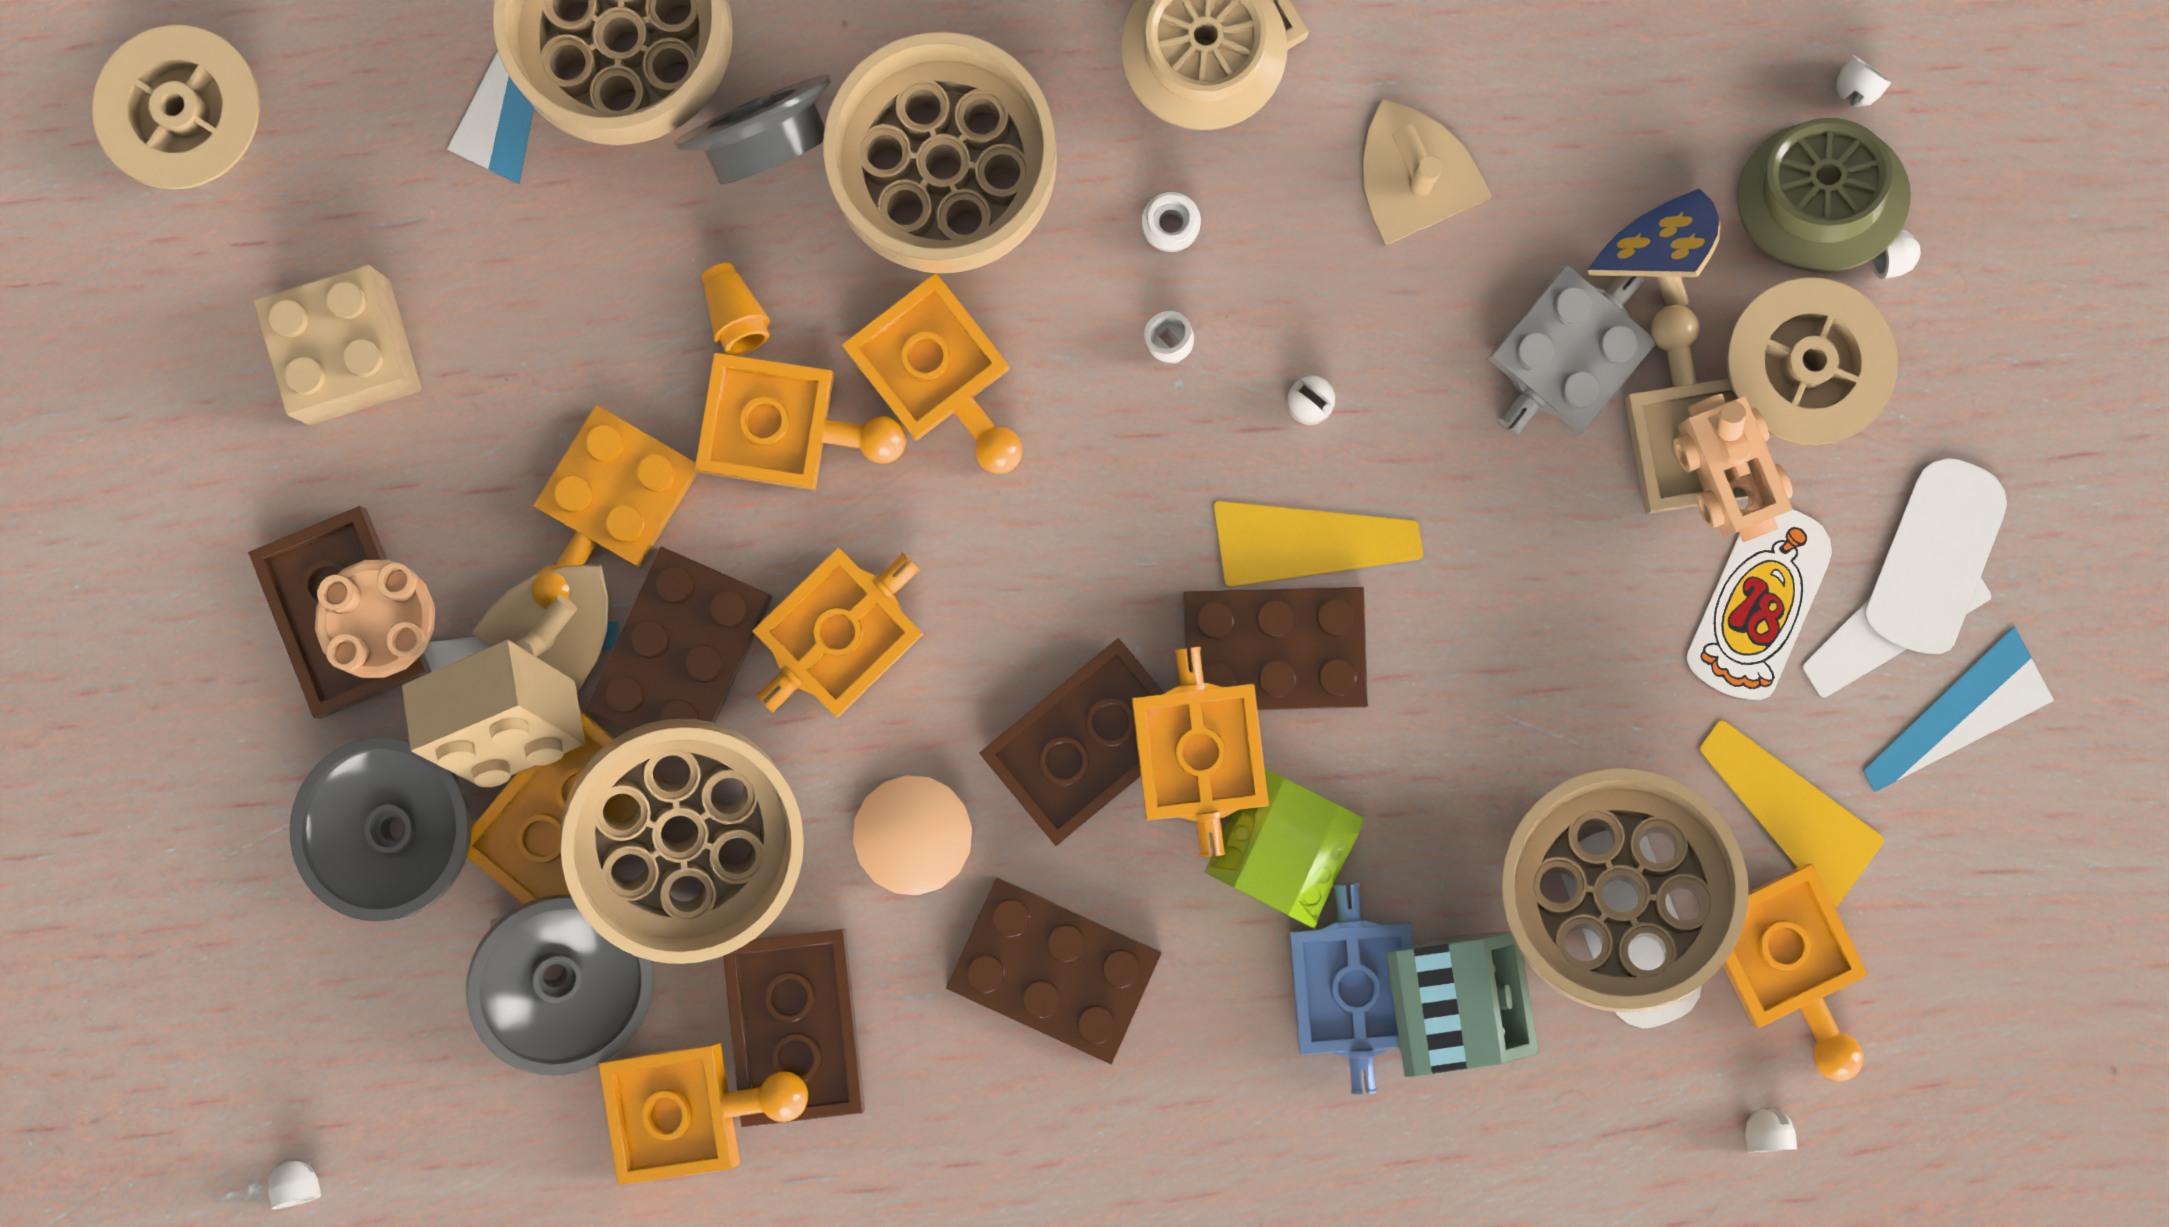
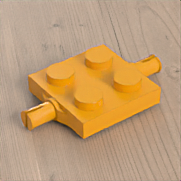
(837, 632)
(1200, 752)

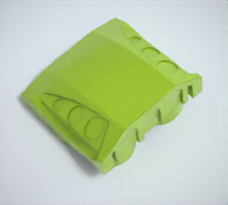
(1287, 849)

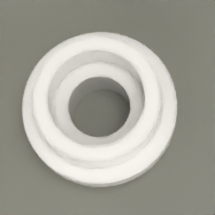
(1174, 204)

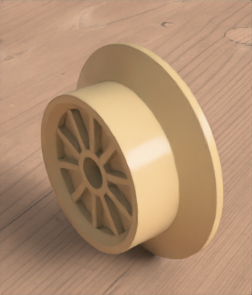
(1200, 83)
(175, 107)
(1840, 338)

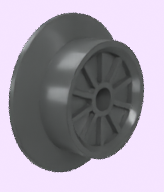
(761, 131)

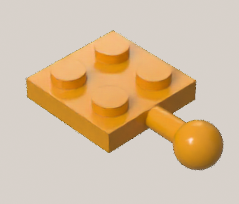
(931, 363)
(772, 421)
(614, 493)
(1794, 956)
(676, 1115)

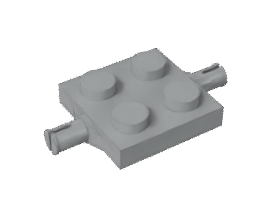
(1571, 351)

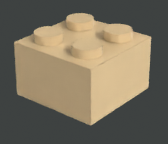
(337, 345)
(493, 715)

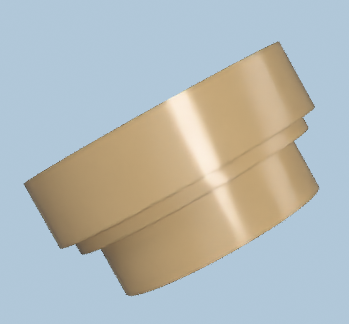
(539, 43)
(962, 80)
(1629, 807)
(735, 898)

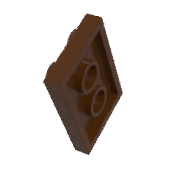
(290, 578)
(1290, 643)
(679, 645)
(1075, 743)
(1054, 970)
(796, 1016)

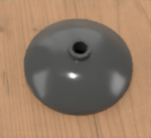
(345, 838)
(562, 1021)

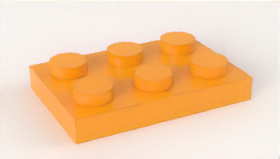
(521, 829)

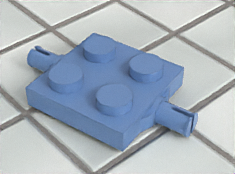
(1345, 987)

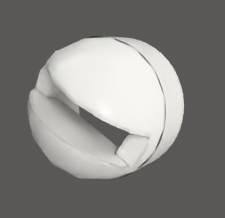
(1862, 78)
(1898, 257)
(1178, 328)
(1302, 408)
(1769, 1132)
(292, 1185)

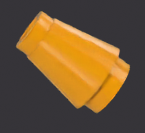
(733, 311)

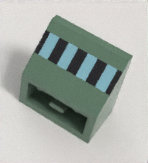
(1461, 1003)

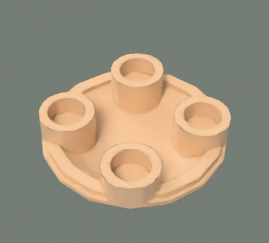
(374, 618)
(912, 835)

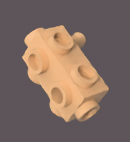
(1730, 452)

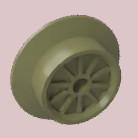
(1824, 195)

